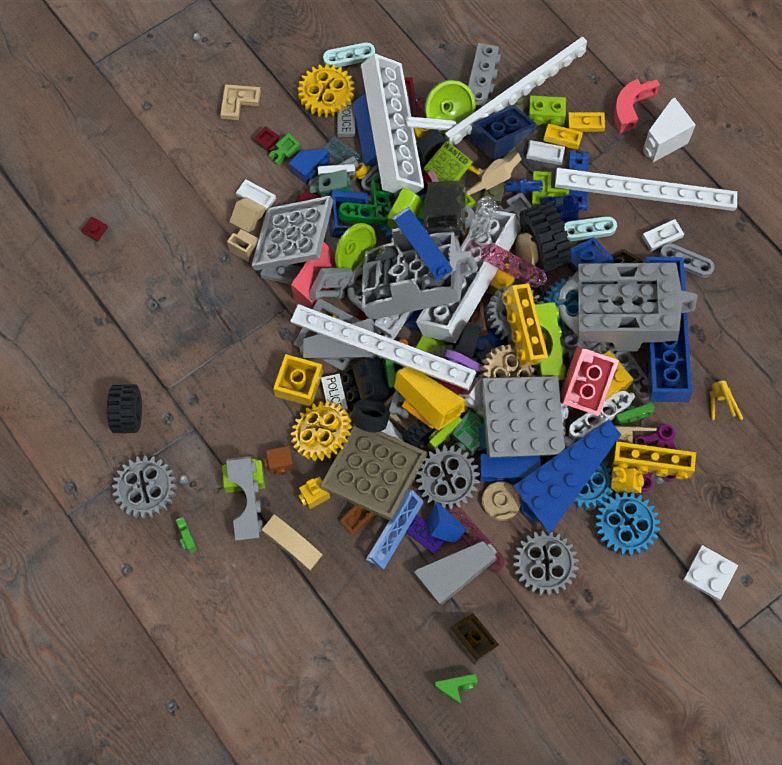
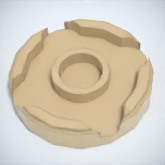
(526, 249)
(500, 501)

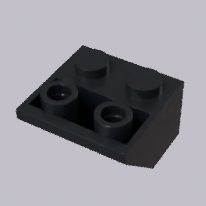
(364, 381)

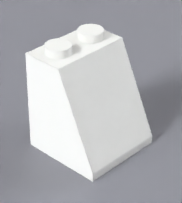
(669, 132)

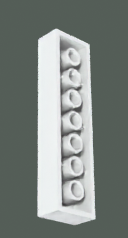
(392, 139)
(449, 320)

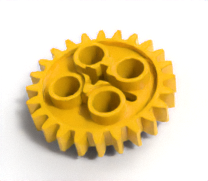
(326, 90)
(321, 430)

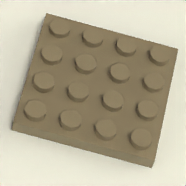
(374, 471)

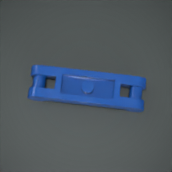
(579, 167)

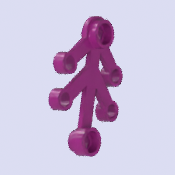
(661, 443)

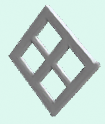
(321, 304)

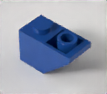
(306, 163)

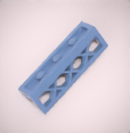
(395, 530)

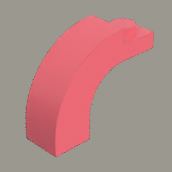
(624, 113)

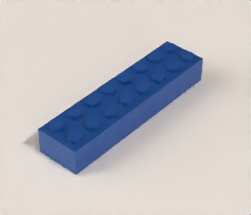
(670, 360)

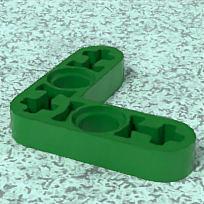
(373, 210)

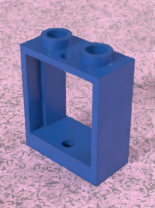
(341, 197)

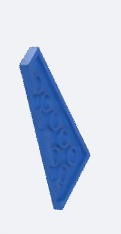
(559, 481)

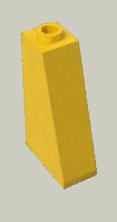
(429, 397)

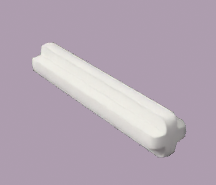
(428, 123)

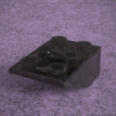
(445, 207)

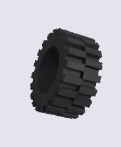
(549, 235)

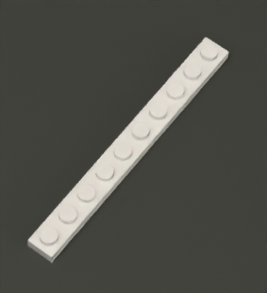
(519, 89)
(646, 189)
(383, 347)

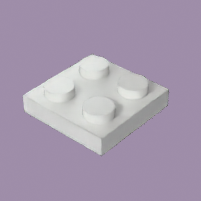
(710, 573)

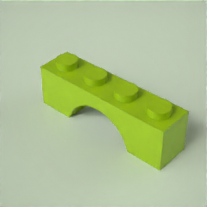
(553, 365)

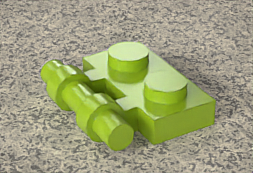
(438, 437)

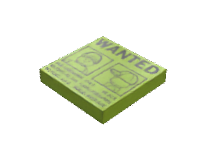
(448, 163)

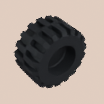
(124, 408)

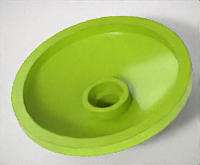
(458, 98)
(353, 244)

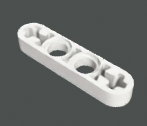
(611, 402)

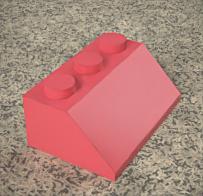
(308, 274)
(588, 380)

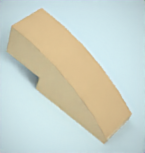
(291, 542)

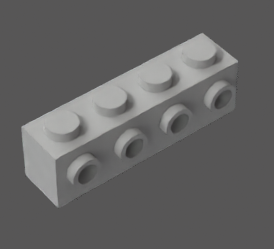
(483, 73)

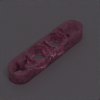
(512, 269)
(477, 538)

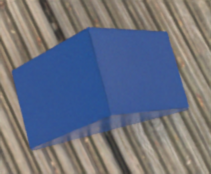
(444, 525)

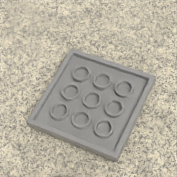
(292, 233)
(522, 416)

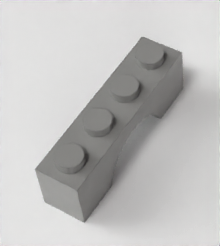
(241, 472)

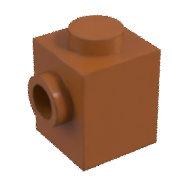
(279, 460)

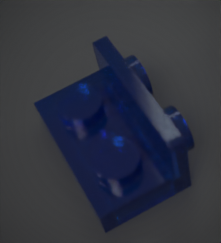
(566, 206)

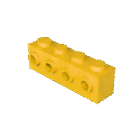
(524, 325)
(654, 460)

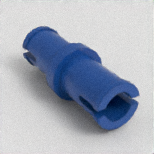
(524, 185)

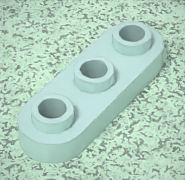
(355, 51)
(596, 225)

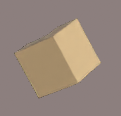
(246, 214)
(243, 245)

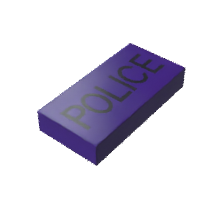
(420, 532)

